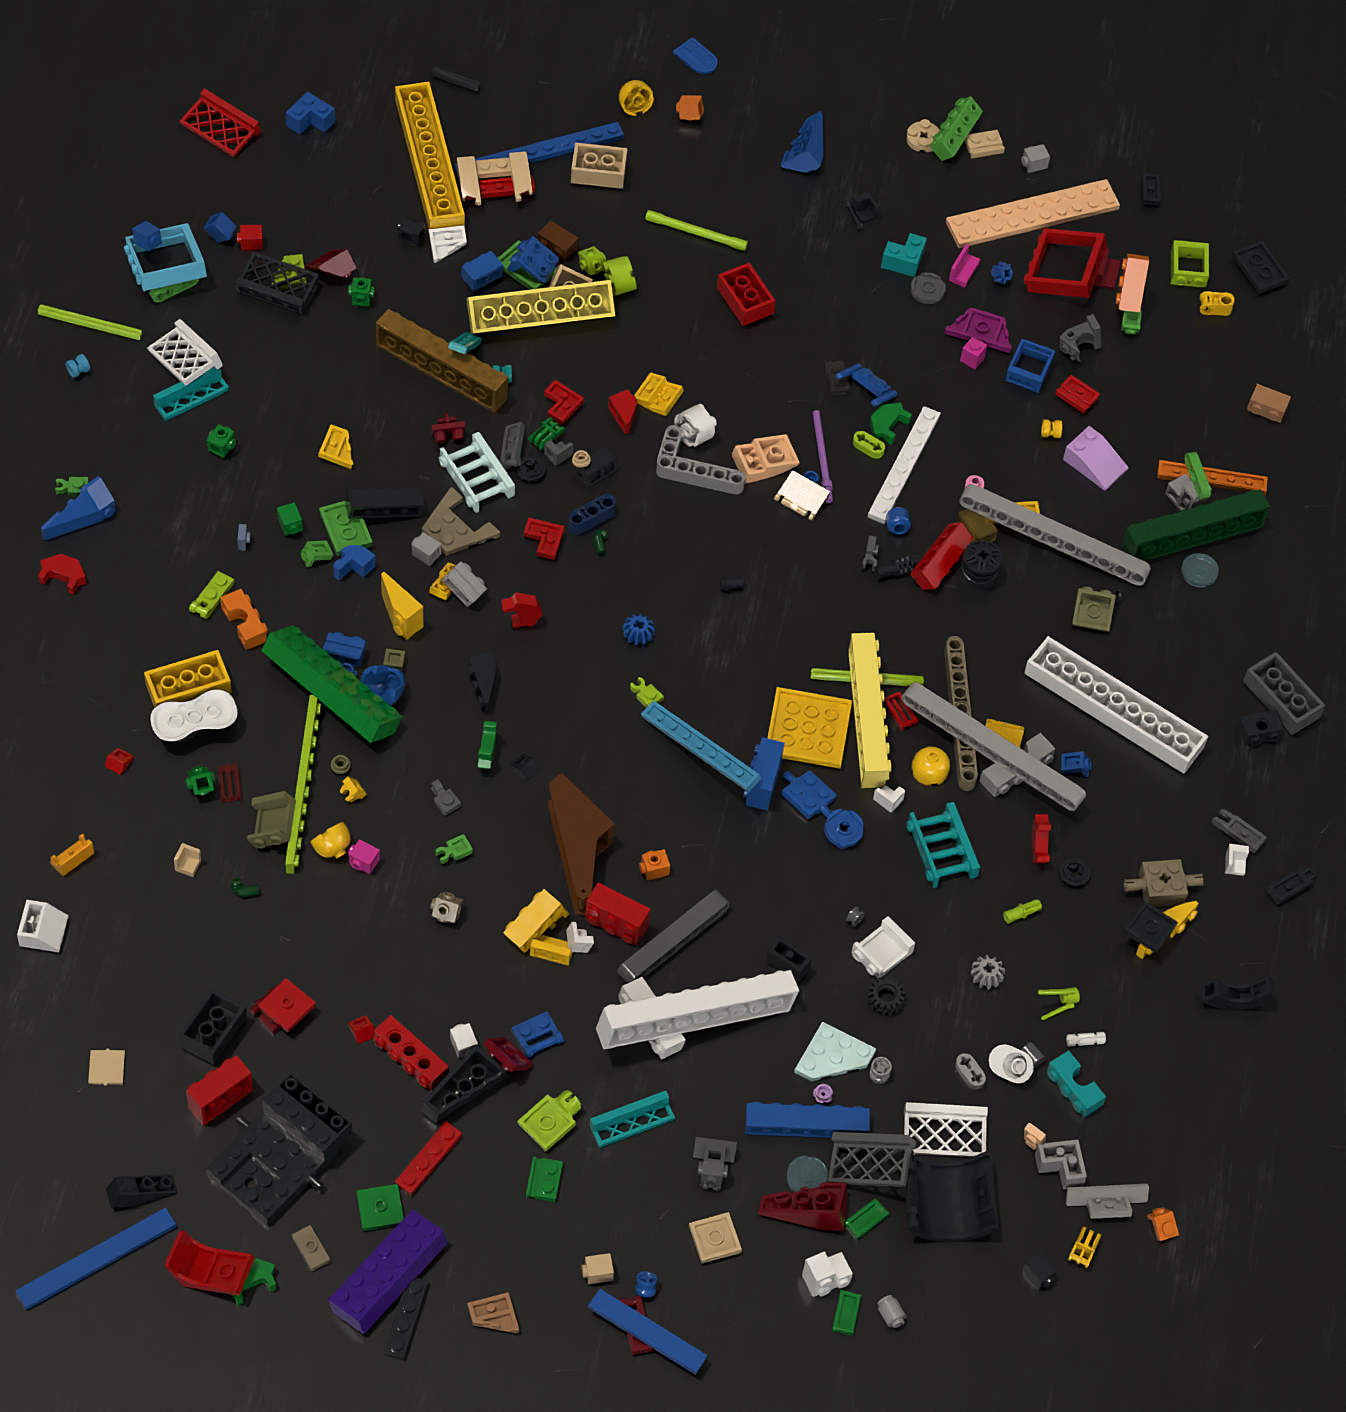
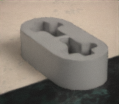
(966, 1073)

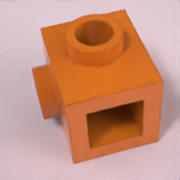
(690, 107)
(654, 864)

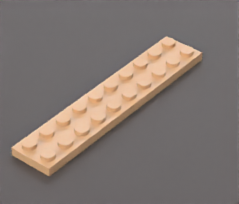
(1032, 213)

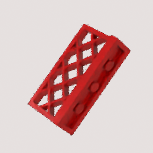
(231, 115)

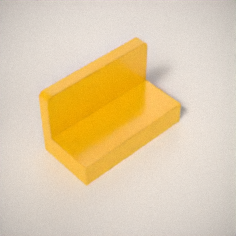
(1010, 732)
(551, 949)

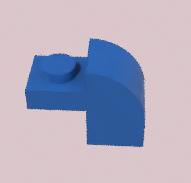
(354, 558)

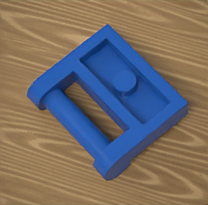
(535, 1029)

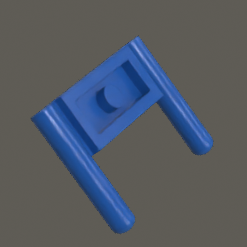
(869, 381)

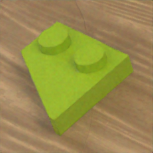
(296, 260)

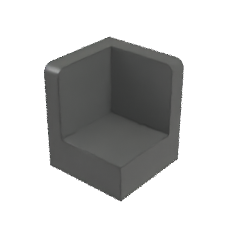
(558, 452)

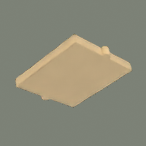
(106, 1067)

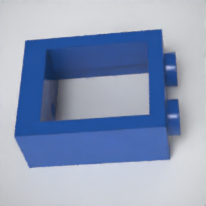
(1025, 378)

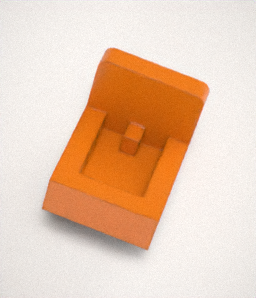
(1163, 1223)

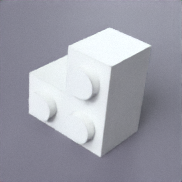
(826, 1273)

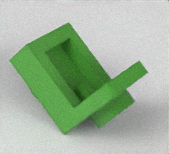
(1131, 322)

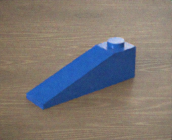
(808, 147)
(88, 508)

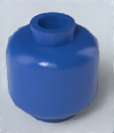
(898, 520)

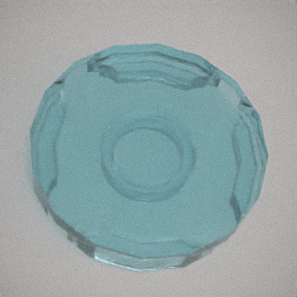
(1199, 570)
(806, 1172)

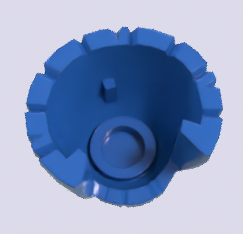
(385, 682)

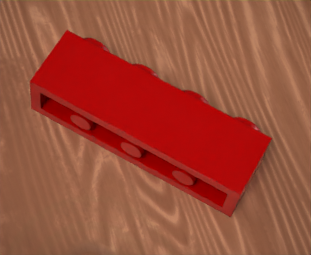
(941, 556)

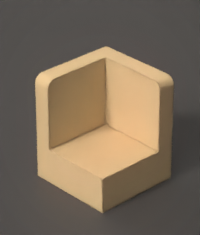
(187, 860)

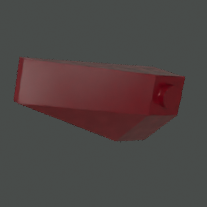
(815, 1207)

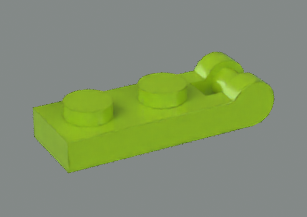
(211, 595)

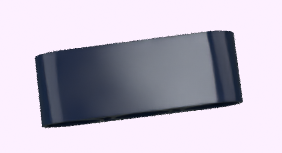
(602, 508)

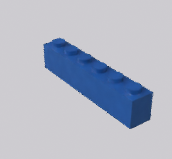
(804, 1120)

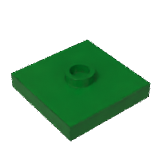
(380, 1207)

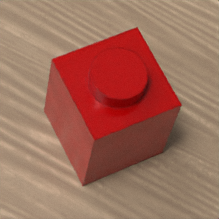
(250, 237)

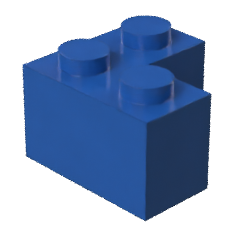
(310, 111)

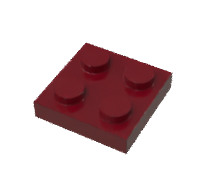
(508, 1054)

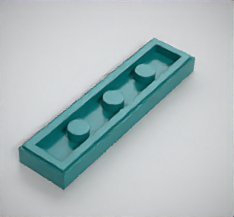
(465, 343)

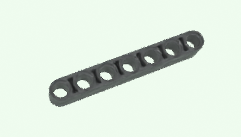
(674, 937)

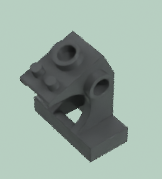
(1085, 332)
(714, 1154)

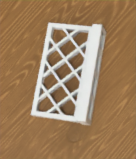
(195, 345)
(950, 1113)

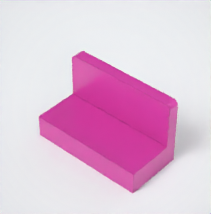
(964, 267)

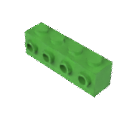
(956, 128)

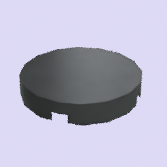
(928, 288)

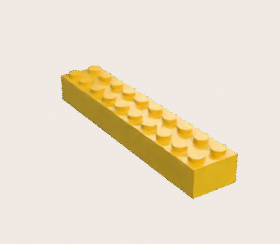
(429, 156)

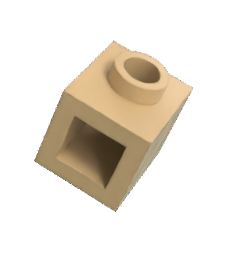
(598, 1268)

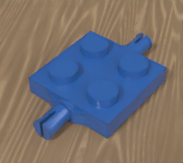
(808, 794)

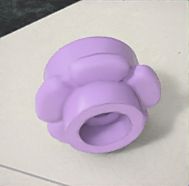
(823, 1088)

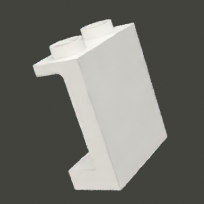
(883, 948)

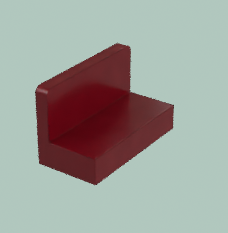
(1107, 272)

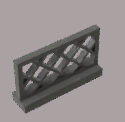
(876, 1143)

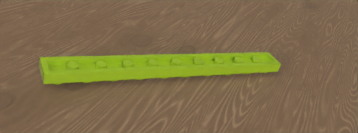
(302, 789)

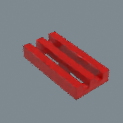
(907, 723)

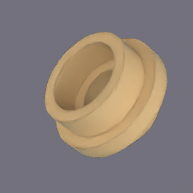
(581, 459)

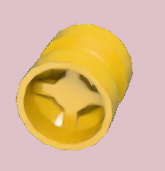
(1051, 428)

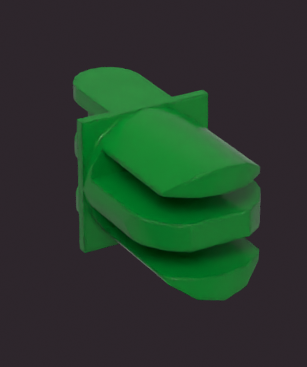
(546, 433)

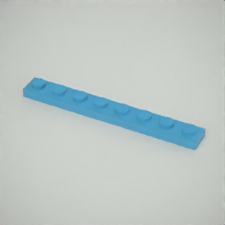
(701, 746)

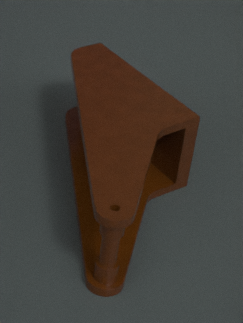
(581, 836)

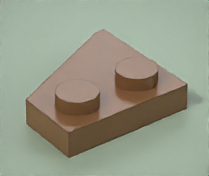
(494, 1313)

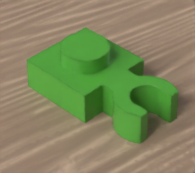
(71, 486)
(456, 848)

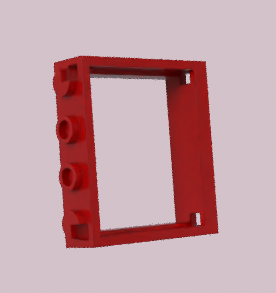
(1066, 287)

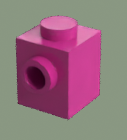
(973, 353)
(363, 856)

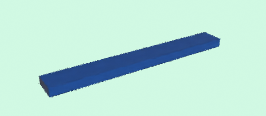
(95, 1258)

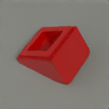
(118, 761)
(362, 1029)

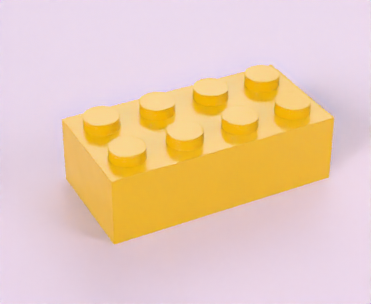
(187, 679)

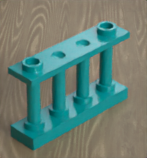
(955, 832)

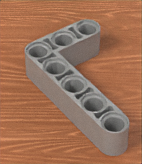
(692, 471)

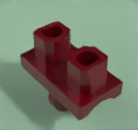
(440, 429)

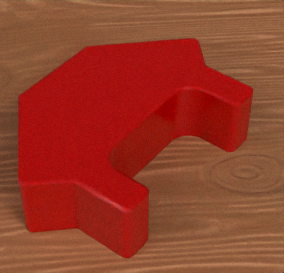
(64, 569)
(526, 607)
(1040, 838)

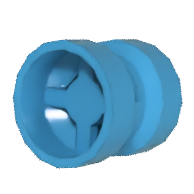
(77, 365)

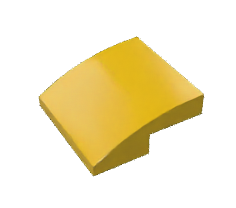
(658, 394)

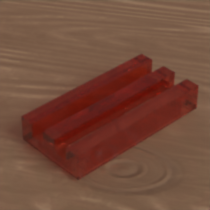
(227, 768)

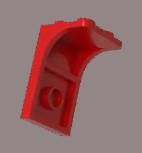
(207, 1267)

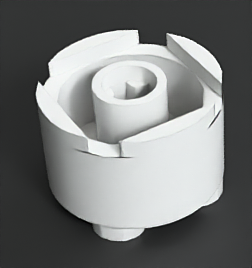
(696, 425)

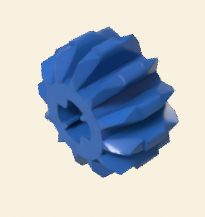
(638, 629)

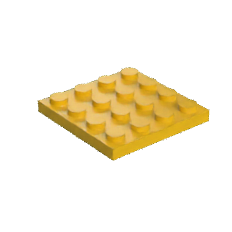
(810, 726)

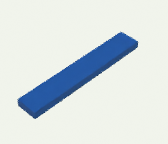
(647, 1331)

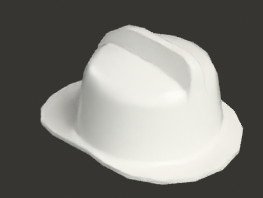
(1011, 1063)

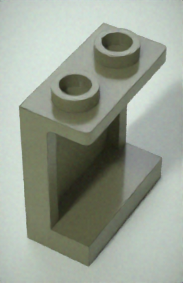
(273, 819)

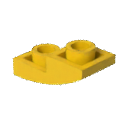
(439, 588)

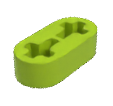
(868, 444)

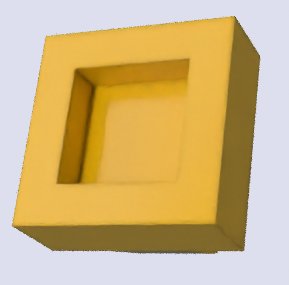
(355, 789)

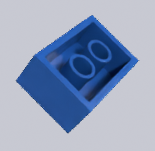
(767, 764)

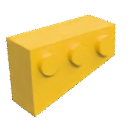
(534, 920)

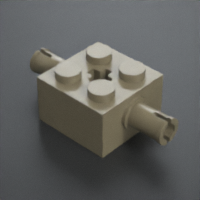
(1163, 883)

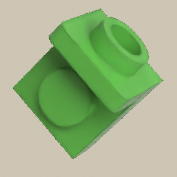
(316, 551)

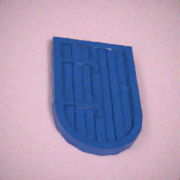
(696, 57)

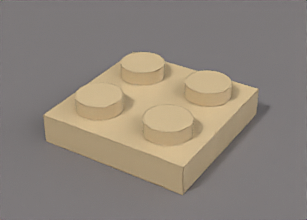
(715, 1237)

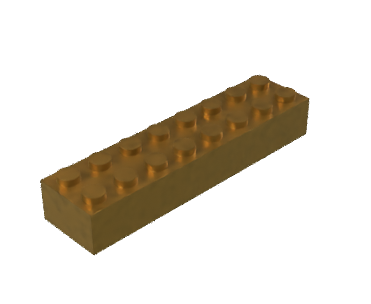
(434, 358)

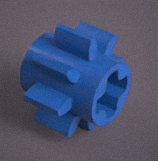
(1002, 272)

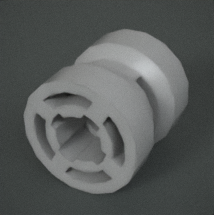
(882, 1066)

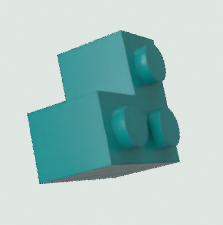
(904, 258)

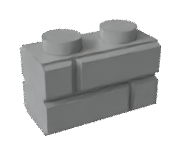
(464, 583)

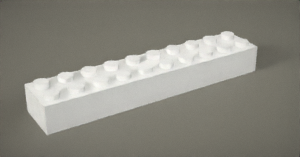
(1116, 704)
(696, 1009)

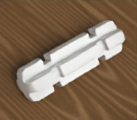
(1085, 1039)

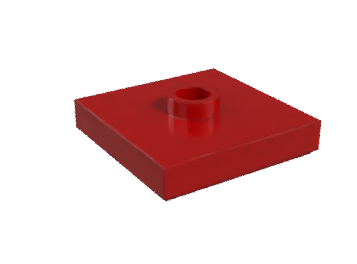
(286, 1005)

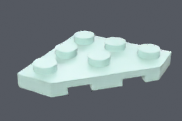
(833, 1054)

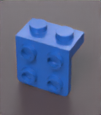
(533, 258)

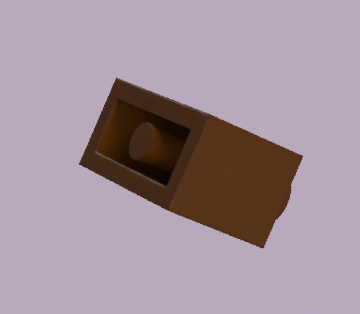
(558, 240)

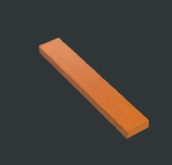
(1216, 477)

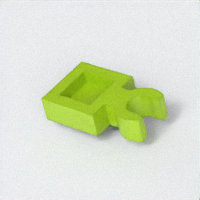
(647, 694)

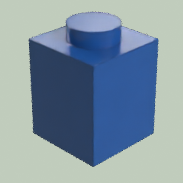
(220, 227)
(147, 236)

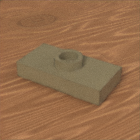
(311, 1248)

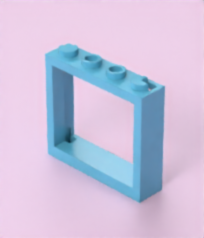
(172, 275)

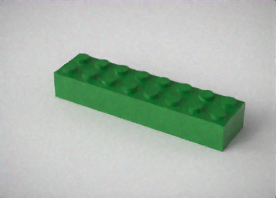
(332, 683)

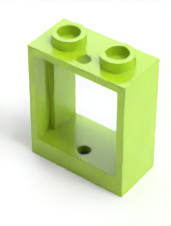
(1190, 250)

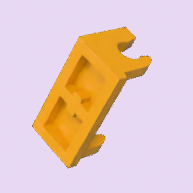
(72, 856)

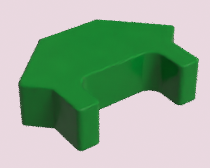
(885, 418)
(488, 742)
(259, 1273)

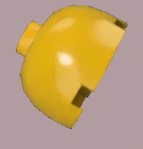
(635, 97)
(930, 766)
(333, 841)

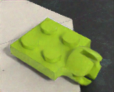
(550, 1119)

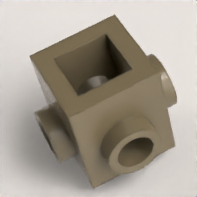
(446, 907)

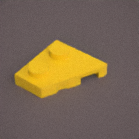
(337, 447)

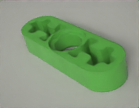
(162, 293)
(1197, 475)

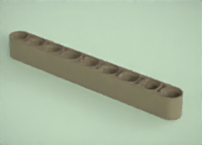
(955, 689)

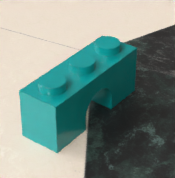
(1083, 1098)

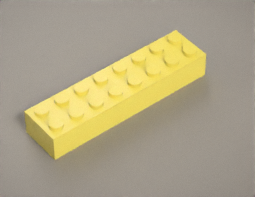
(540, 306)
(868, 710)

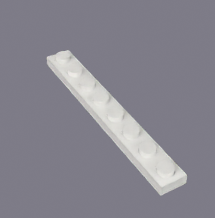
(904, 464)

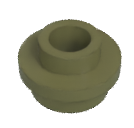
(340, 759)

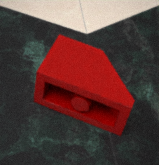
(623, 409)

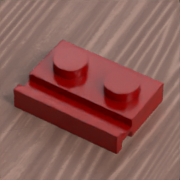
(1077, 394)

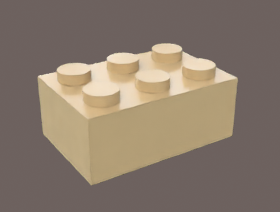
(599, 165)

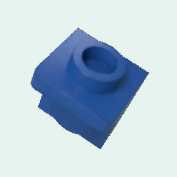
(1075, 763)

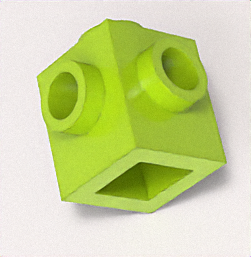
(591, 260)

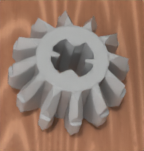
(985, 965)

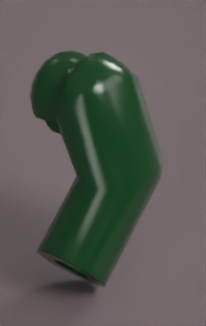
(598, 540)
(242, 890)

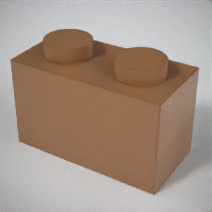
(1268, 403)

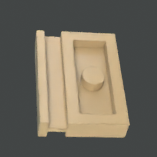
(984, 144)

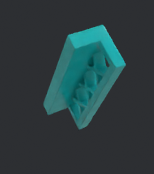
(177, 392)
(629, 1112)

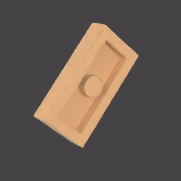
(1033, 1136)

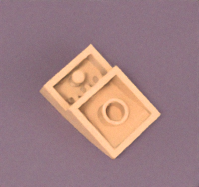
(765, 457)

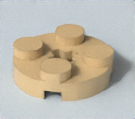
(920, 128)

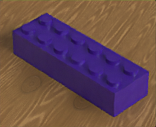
(387, 1271)

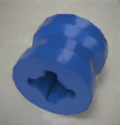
(646, 1284)

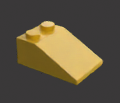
(402, 608)

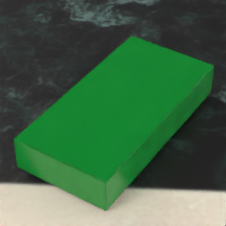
(866, 1218)
(846, 1313)

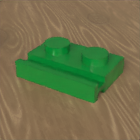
(544, 1179)

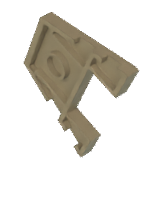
(451, 530)

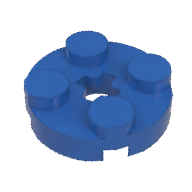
(841, 838)

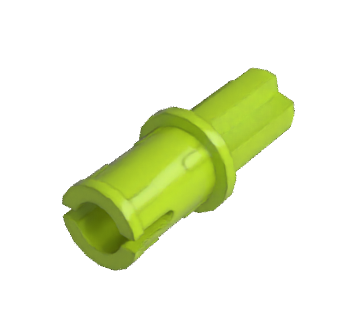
(1022, 911)

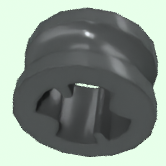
(855, 916)

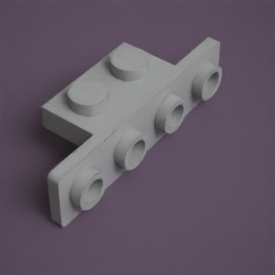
(1108, 1200)

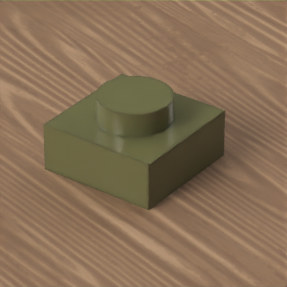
(394, 658)

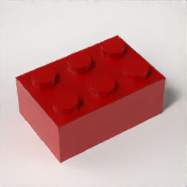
(746, 294)
(617, 914)
(219, 1089)

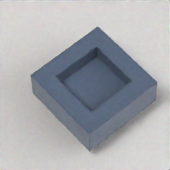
(243, 537)

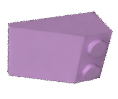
(1095, 458)

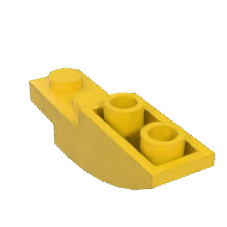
(1181, 914)

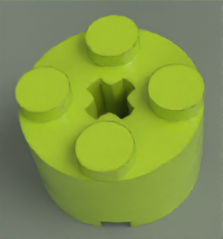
(620, 273)

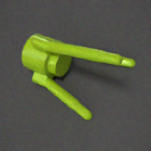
(1068, 996)

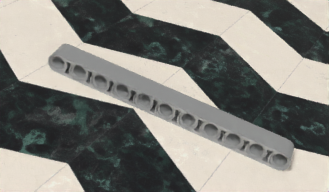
(1055, 534)
(993, 746)

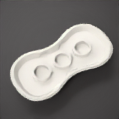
(178, 719)

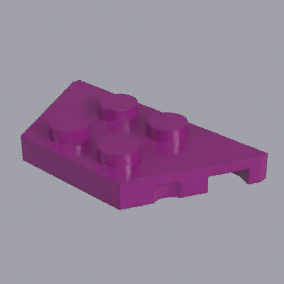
(982, 326)

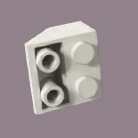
(41, 926)

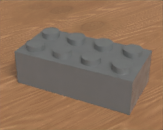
(1285, 692)

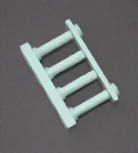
(487, 459)

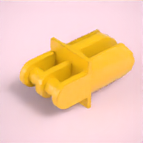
(1084, 1249)

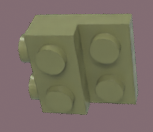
(1093, 609)

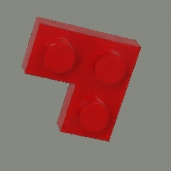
(566, 401)
(548, 534)

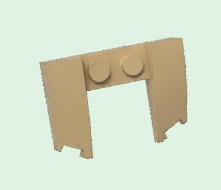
(515, 166)

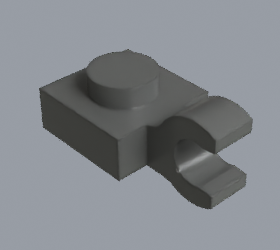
(872, 549)
(445, 800)

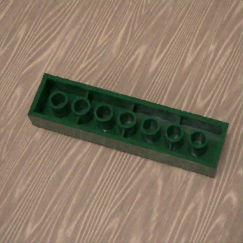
(1196, 526)

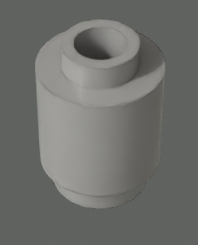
(891, 1311)

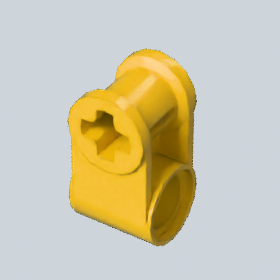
(1217, 303)

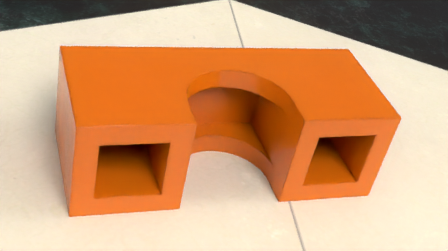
(238, 606)

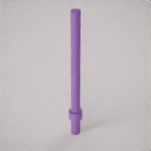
(826, 483)

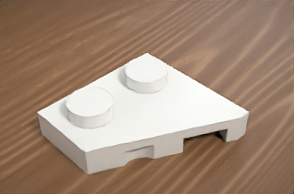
(446, 241)

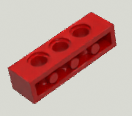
(392, 1029)

